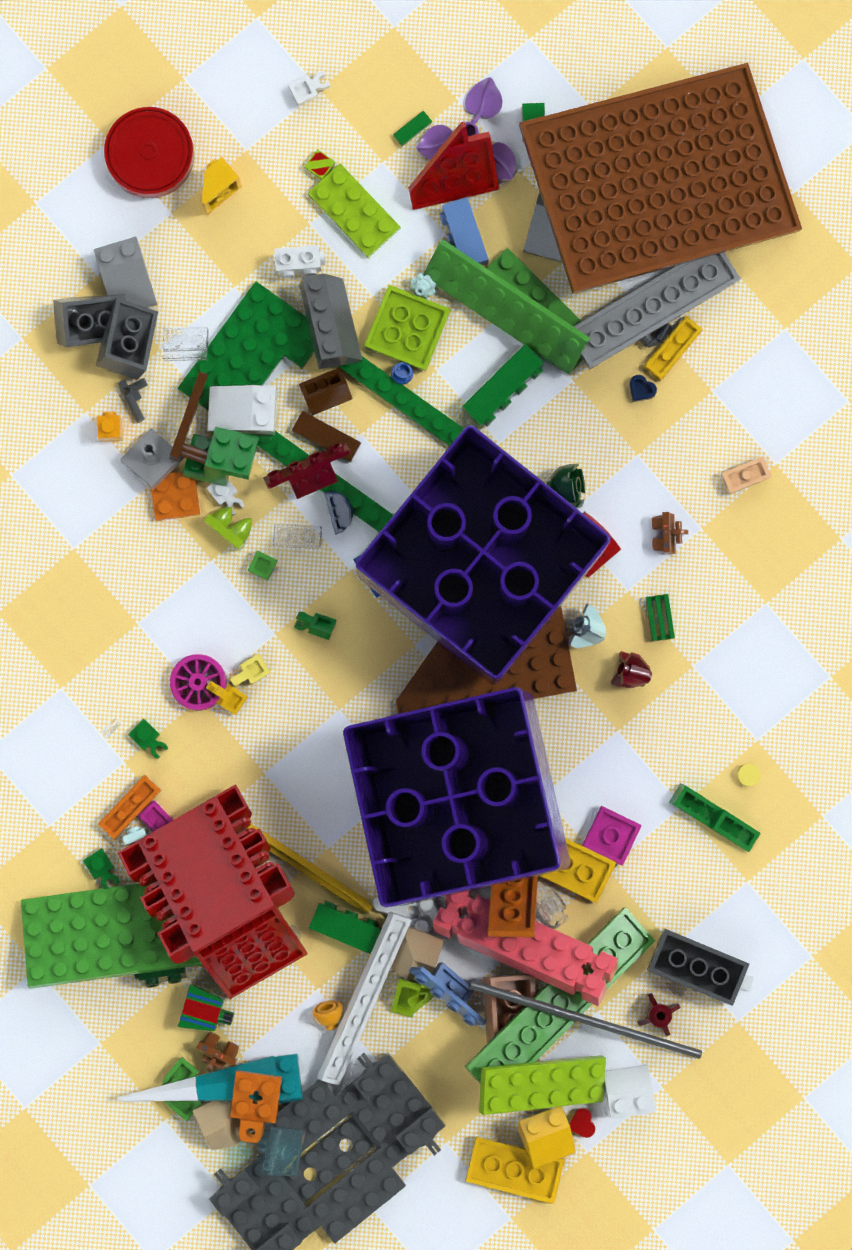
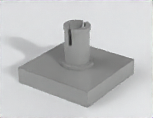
(150, 459)

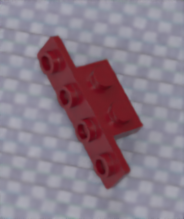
(311, 473)

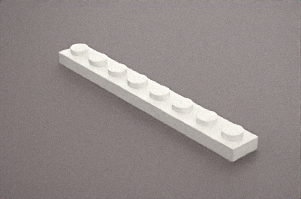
(364, 998)

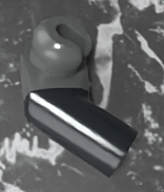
(658, 338)

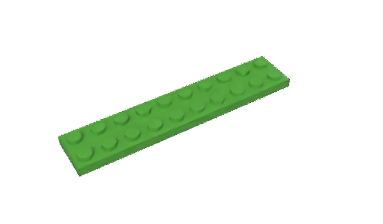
(535, 1031)

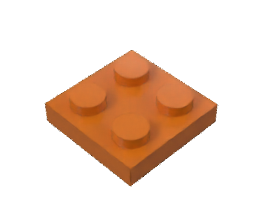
(175, 497)

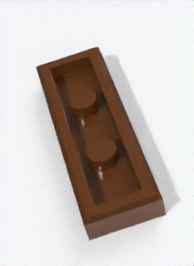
(324, 434)

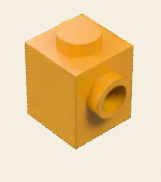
(109, 427)

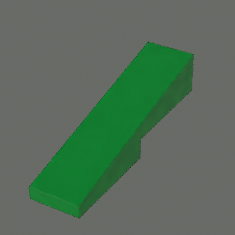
(714, 817)

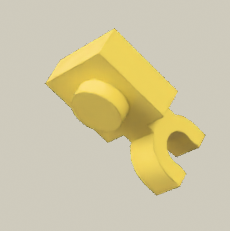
(252, 670)

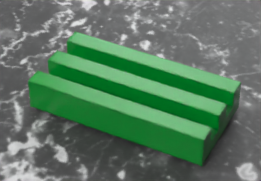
(657, 598)

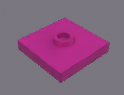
(611, 835)

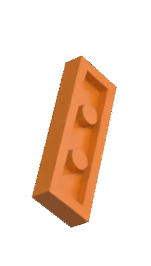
(129, 807)

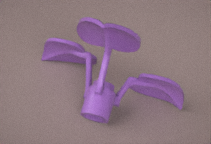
(481, 100)

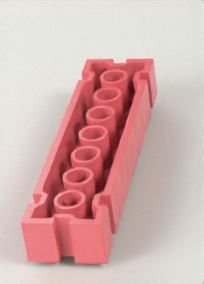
(547, 956)

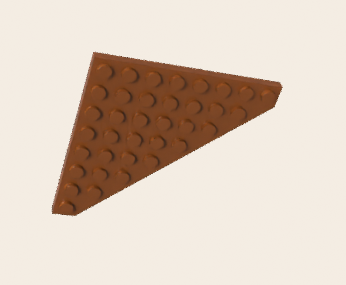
(540, 670)

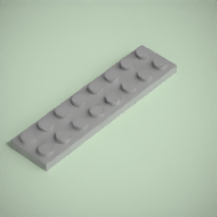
(654, 306)

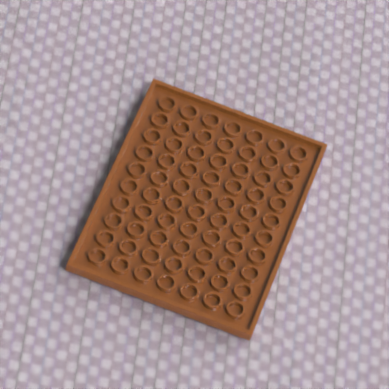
(660, 177)

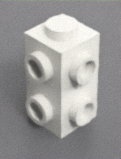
(298, 260)

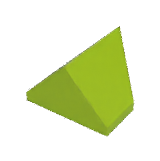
(410, 997)

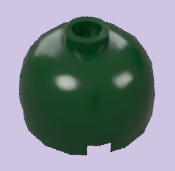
(569, 483)

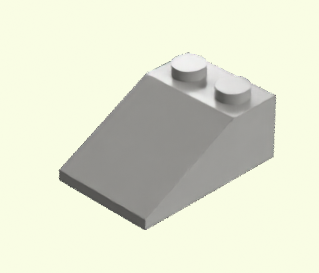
(125, 271)

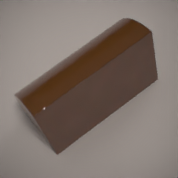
(325, 391)

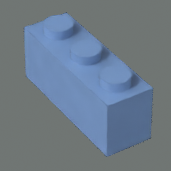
(463, 230)

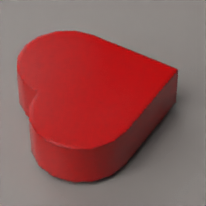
(582, 1124)

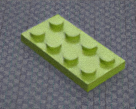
(354, 210)

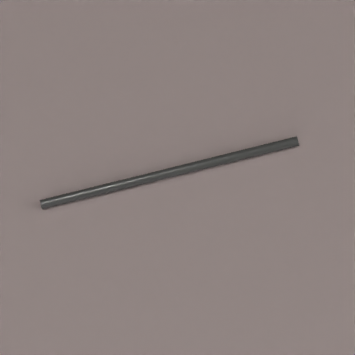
(585, 1019)

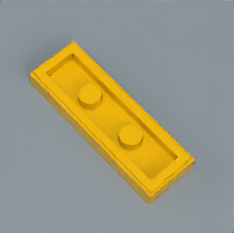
(673, 348)

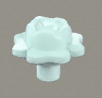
(423, 286)

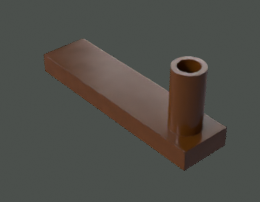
(179, 447)

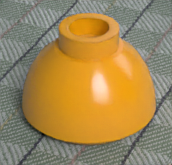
(328, 1014)

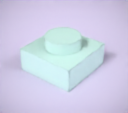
(133, 835)

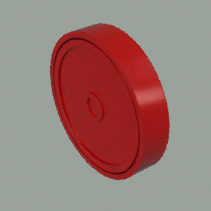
(149, 152)

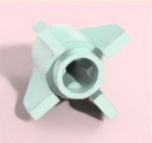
(588, 629)

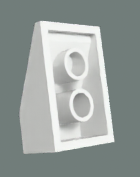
(243, 409)

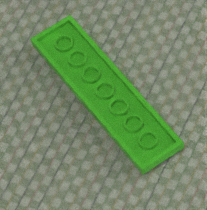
(506, 307)

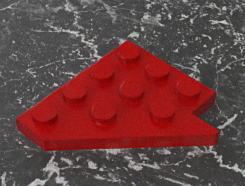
(457, 170)

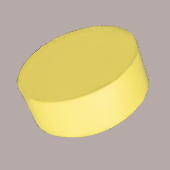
(748, 775)

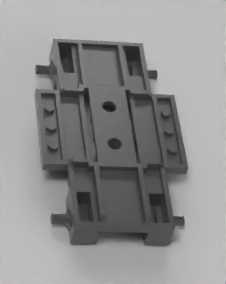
(384, 1113)

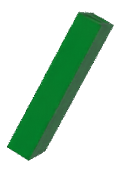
(412, 128)

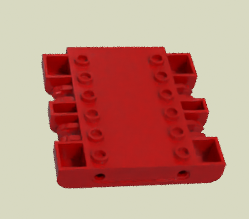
(217, 892)

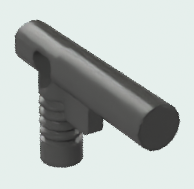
(133, 396)

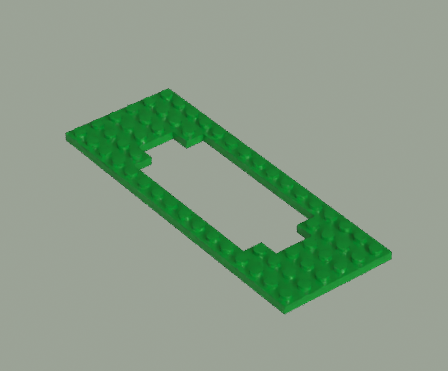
(252, 346)

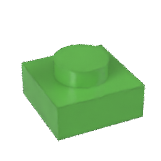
(262, 565)

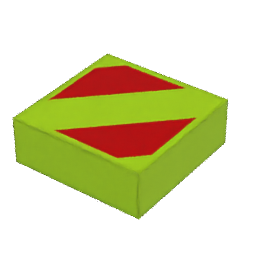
(320, 164)

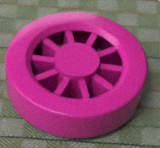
(197, 681)

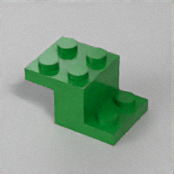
(228, 455)

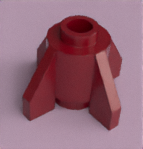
(632, 671)
(652, 1012)

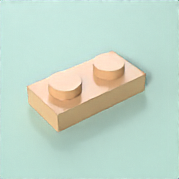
(746, 475)

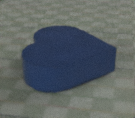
(641, 389)

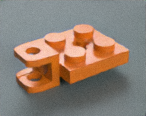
(255, 1114)

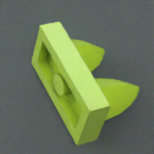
(237, 533)

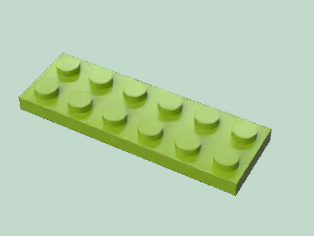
(542, 1084)

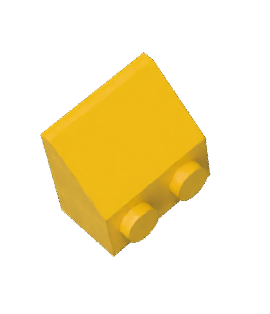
(218, 184)
(546, 1137)

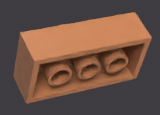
(500, 1011)

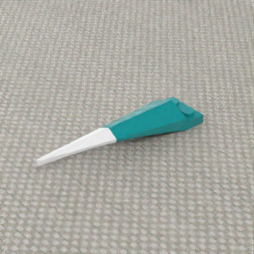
(220, 1083)

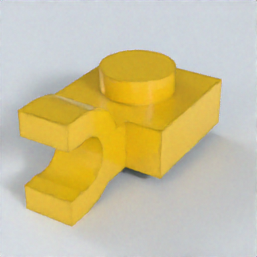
(229, 698)

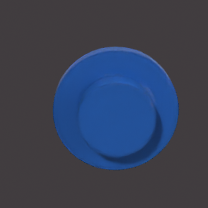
(402, 373)

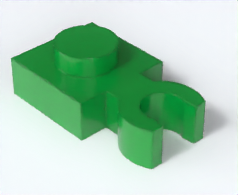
(146, 737)
(99, 865)

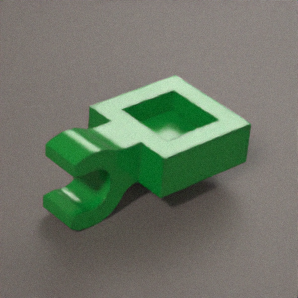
(318, 625)

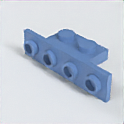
(451, 989)

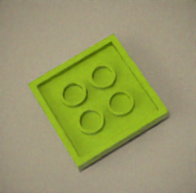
(407, 328)

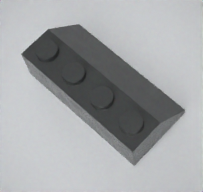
(330, 320)

